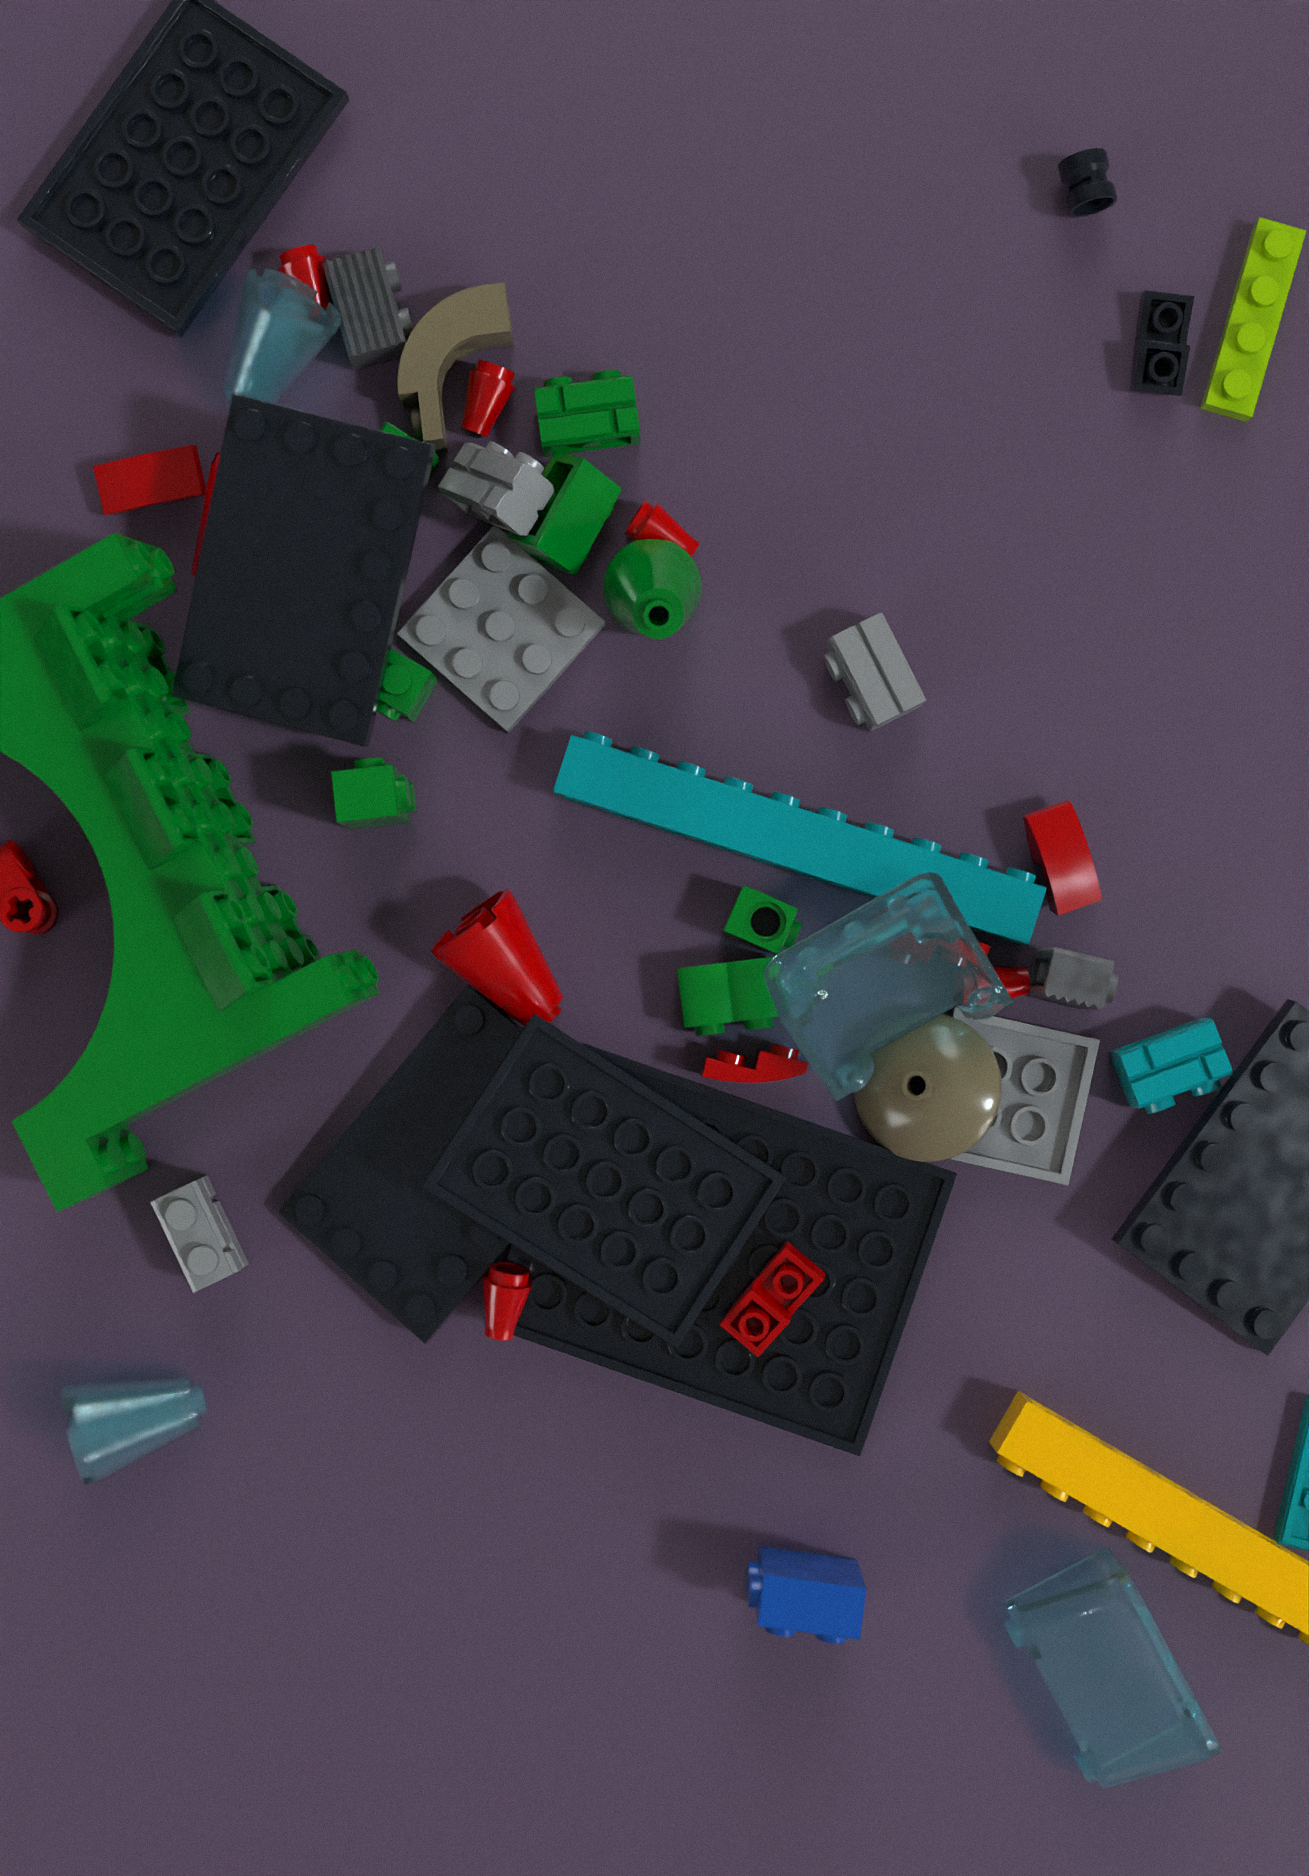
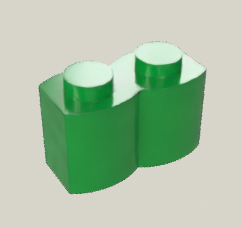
(726, 994)

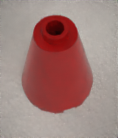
(501, 959)

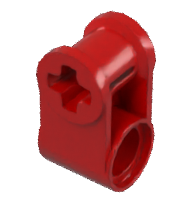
(21, 886)

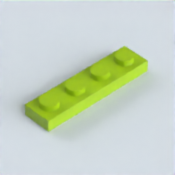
(1253, 319)

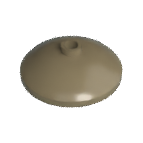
(958, 1095)

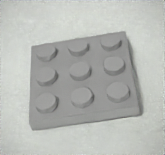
(501, 628)
(1041, 1101)

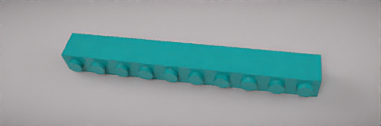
(788, 836)

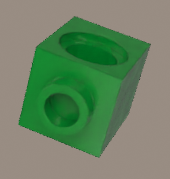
(740, 927)

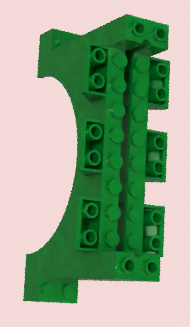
(202, 952)

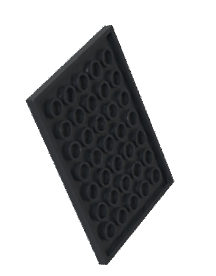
(845, 1208)

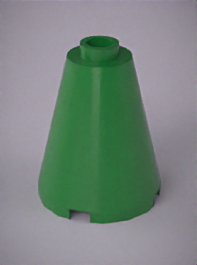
(652, 587)

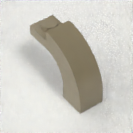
(445, 335)

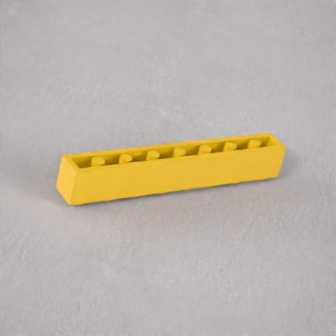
(1155, 1512)

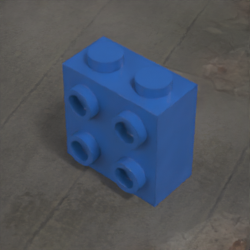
(806, 1594)

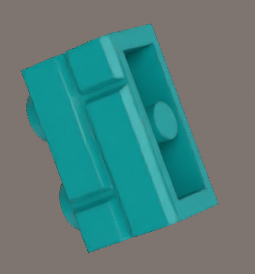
(1171, 1064)

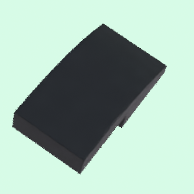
(1161, 343)

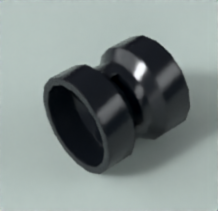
(1087, 182)

